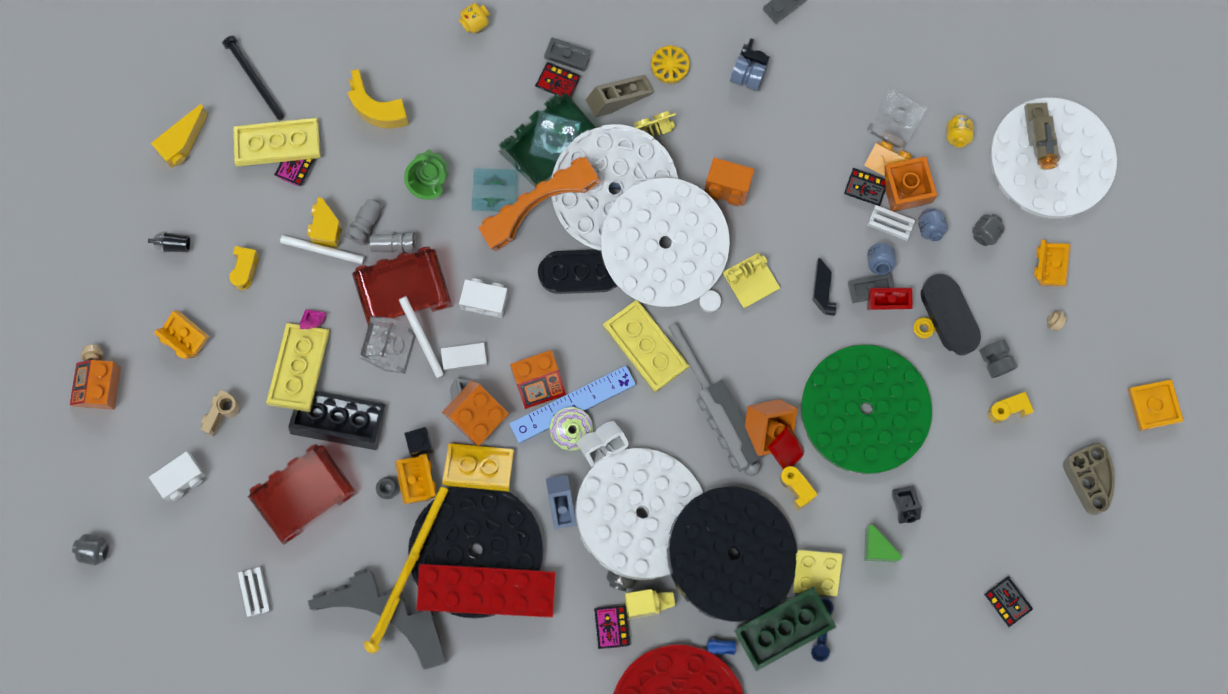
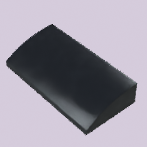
(340, 420)

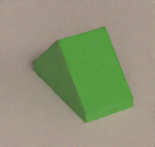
(878, 548)

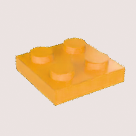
(1155, 405)

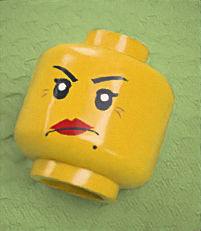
(474, 18)

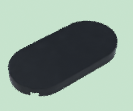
(575, 272)
(950, 314)

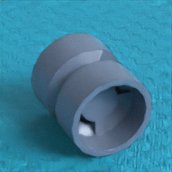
(748, 73)

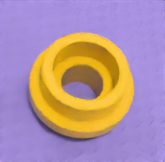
(926, 322)

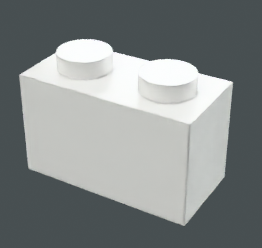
(483, 298)
(177, 477)

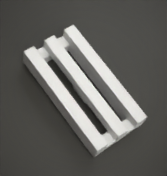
(877, 209)
(249, 573)

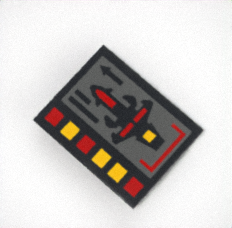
(865, 187)
(1008, 601)

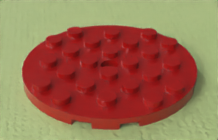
(678, 671)

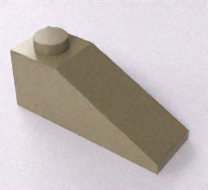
(618, 94)

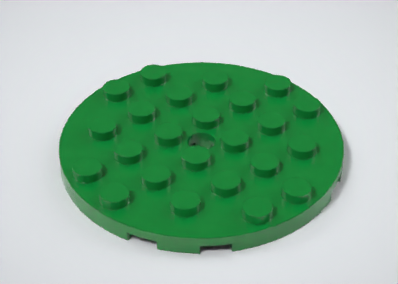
(861, 441)

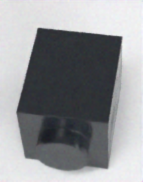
(418, 442)

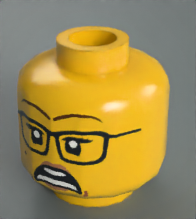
(960, 130)

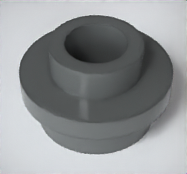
(383, 482)

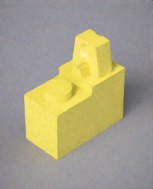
(647, 603)

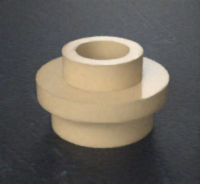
(1056, 320)
(91, 352)

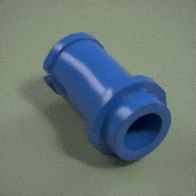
(721, 646)

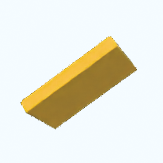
(478, 467)

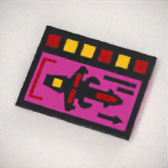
(294, 171)
(612, 627)

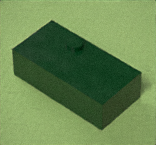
(785, 628)

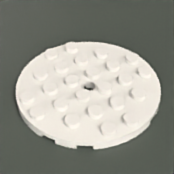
(619, 156)
(1083, 169)
(696, 235)
(609, 505)

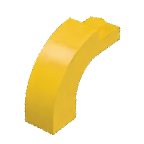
(376, 113)

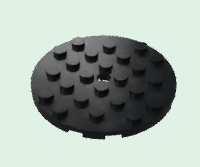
(482, 518)
(700, 558)

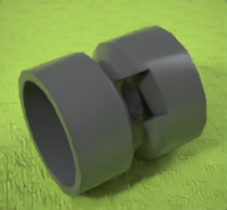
(998, 358)

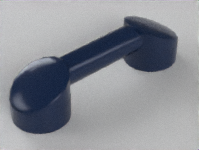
(820, 651)

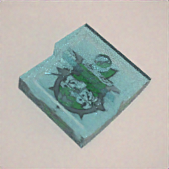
(553, 136)
(493, 189)

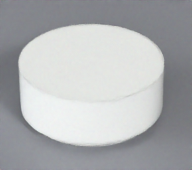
(710, 301)

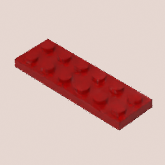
(485, 591)

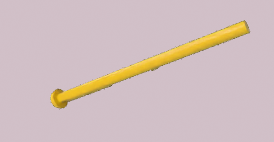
(373, 644)

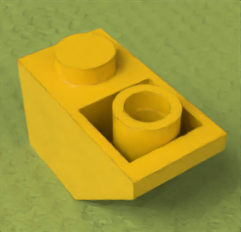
(325, 226)

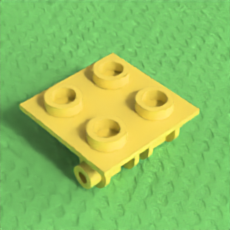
(663, 122)
(751, 280)
(817, 571)

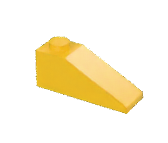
(179, 139)

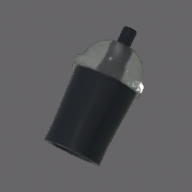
(170, 242)

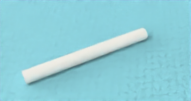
(322, 249)
(421, 336)

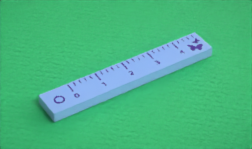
(583, 399)

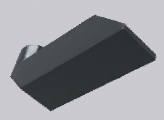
(822, 288)

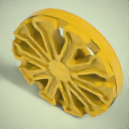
(670, 64)

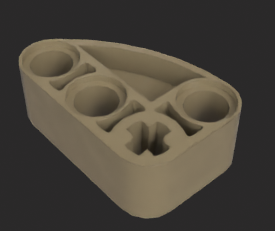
(1098, 473)

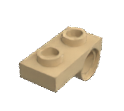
(212, 420)

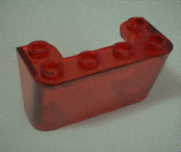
(409, 275)
(301, 492)

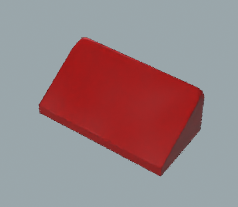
(890, 299)

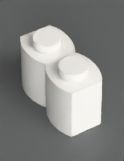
(602, 443)

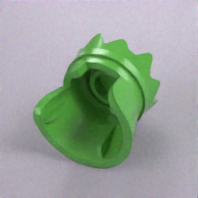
(426, 175)

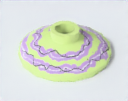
(563, 420)

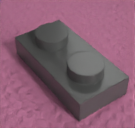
(779, 9)
(567, 54)
(860, 288)

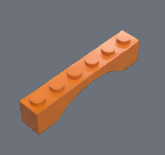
(503, 227)

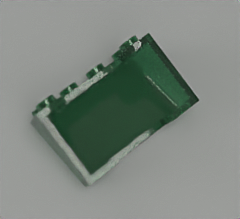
(517, 147)

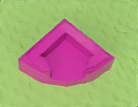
(312, 319)

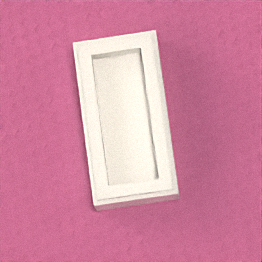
(463, 356)

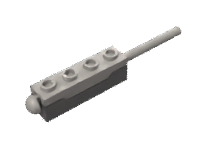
(722, 414)

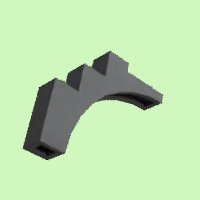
(364, 595)

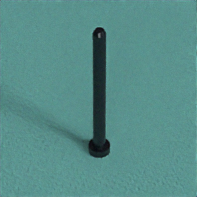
(230, 43)

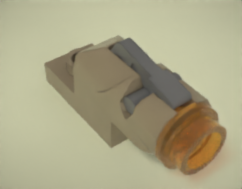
(1042, 135)

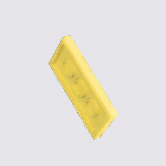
(276, 142)
(645, 346)
(298, 367)

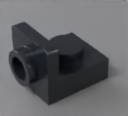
(754, 56)
(907, 504)

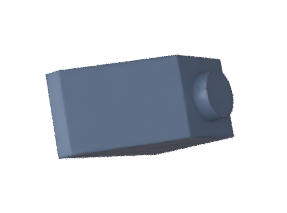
(561, 502)

